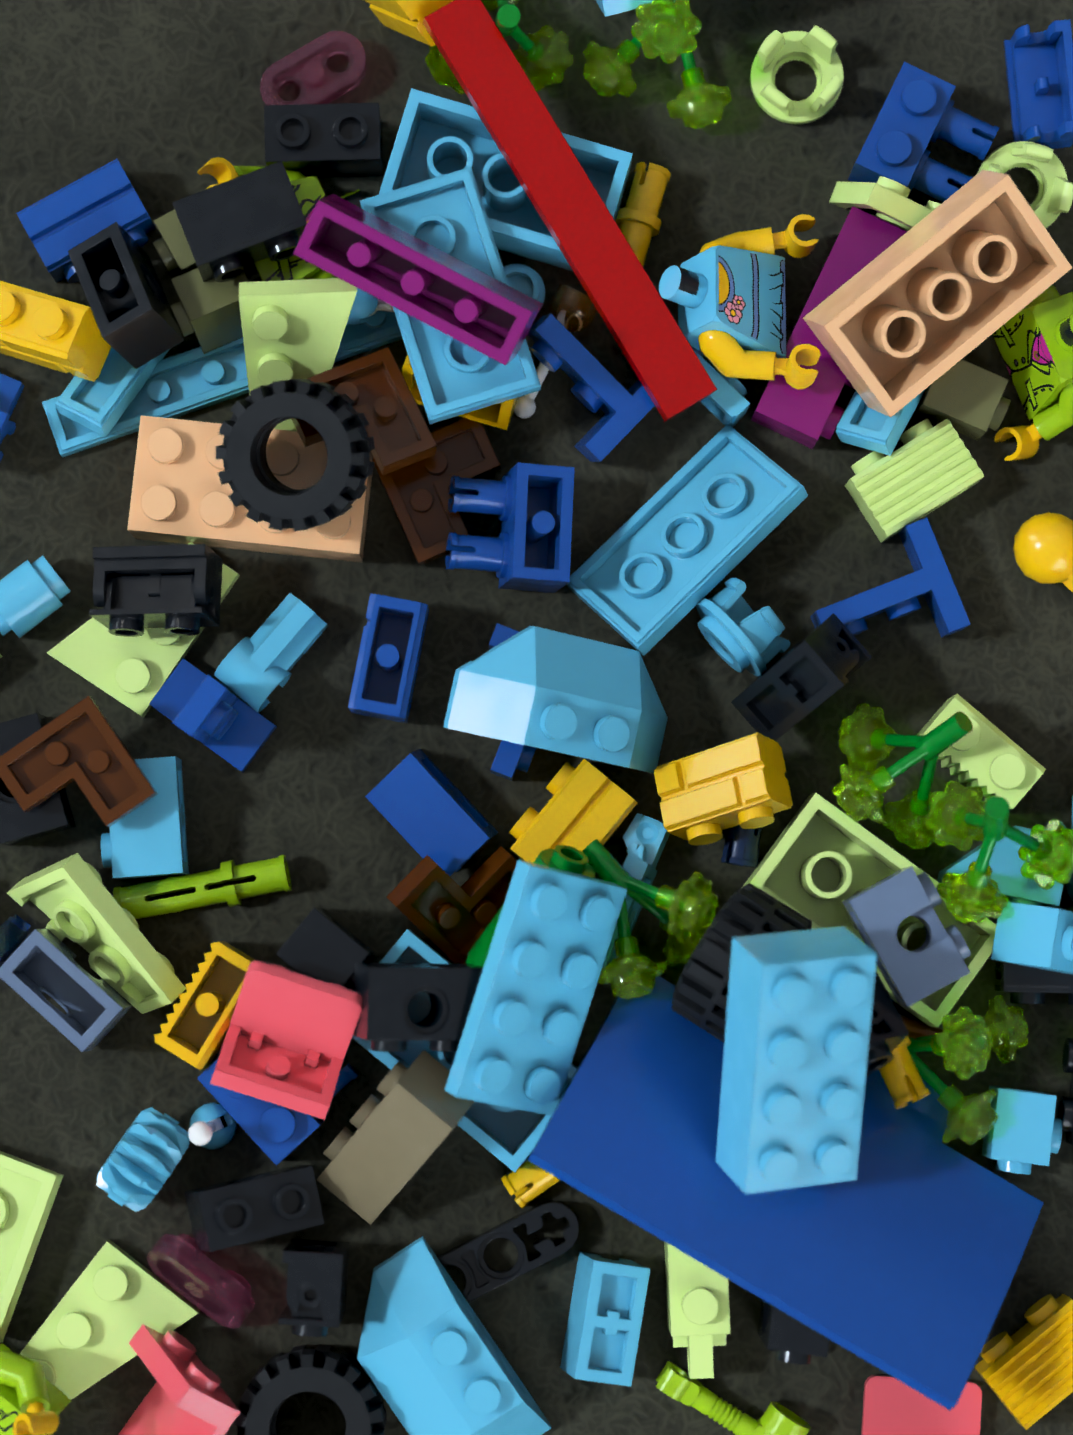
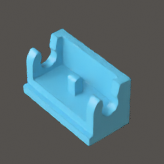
(605, 1319)

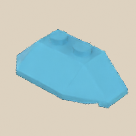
(562, 698)
(437, 1356)

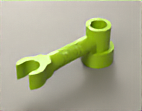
(775, 1420)

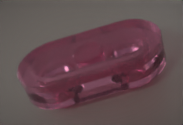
(310, 72)
(214, 1291)

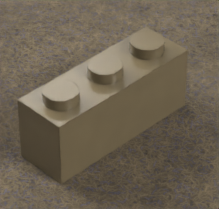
(392, 1136)

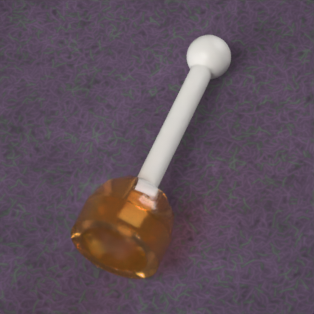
(575, 313)

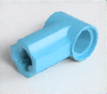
(267, 657)

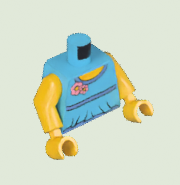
(736, 304)

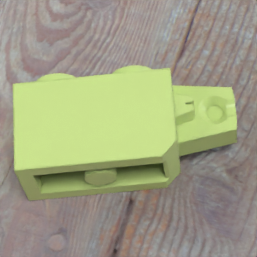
(696, 1310)

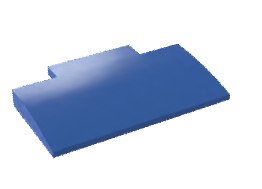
(883, 1264)

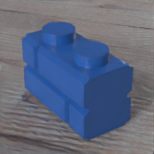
(81, 212)
(388, 658)

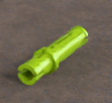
(271, 876)

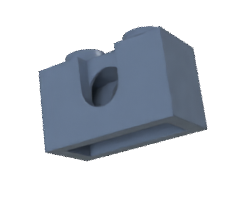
(877, 916)
(49, 967)

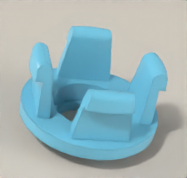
(737, 632)

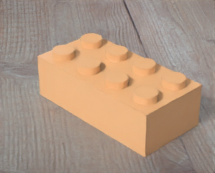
(938, 292)
(183, 501)

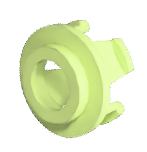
(810, 47)
(1054, 189)

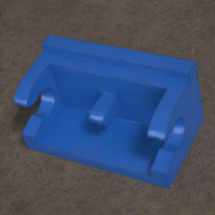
(1041, 84)
(431, 812)

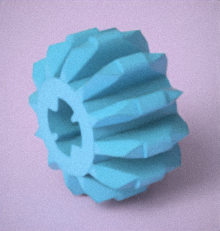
(143, 1159)

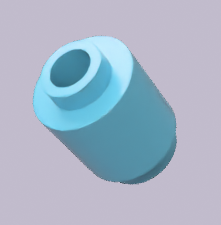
(29, 596)

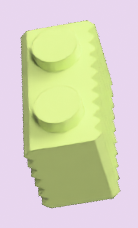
(914, 479)
(986, 756)

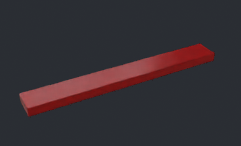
(569, 206)

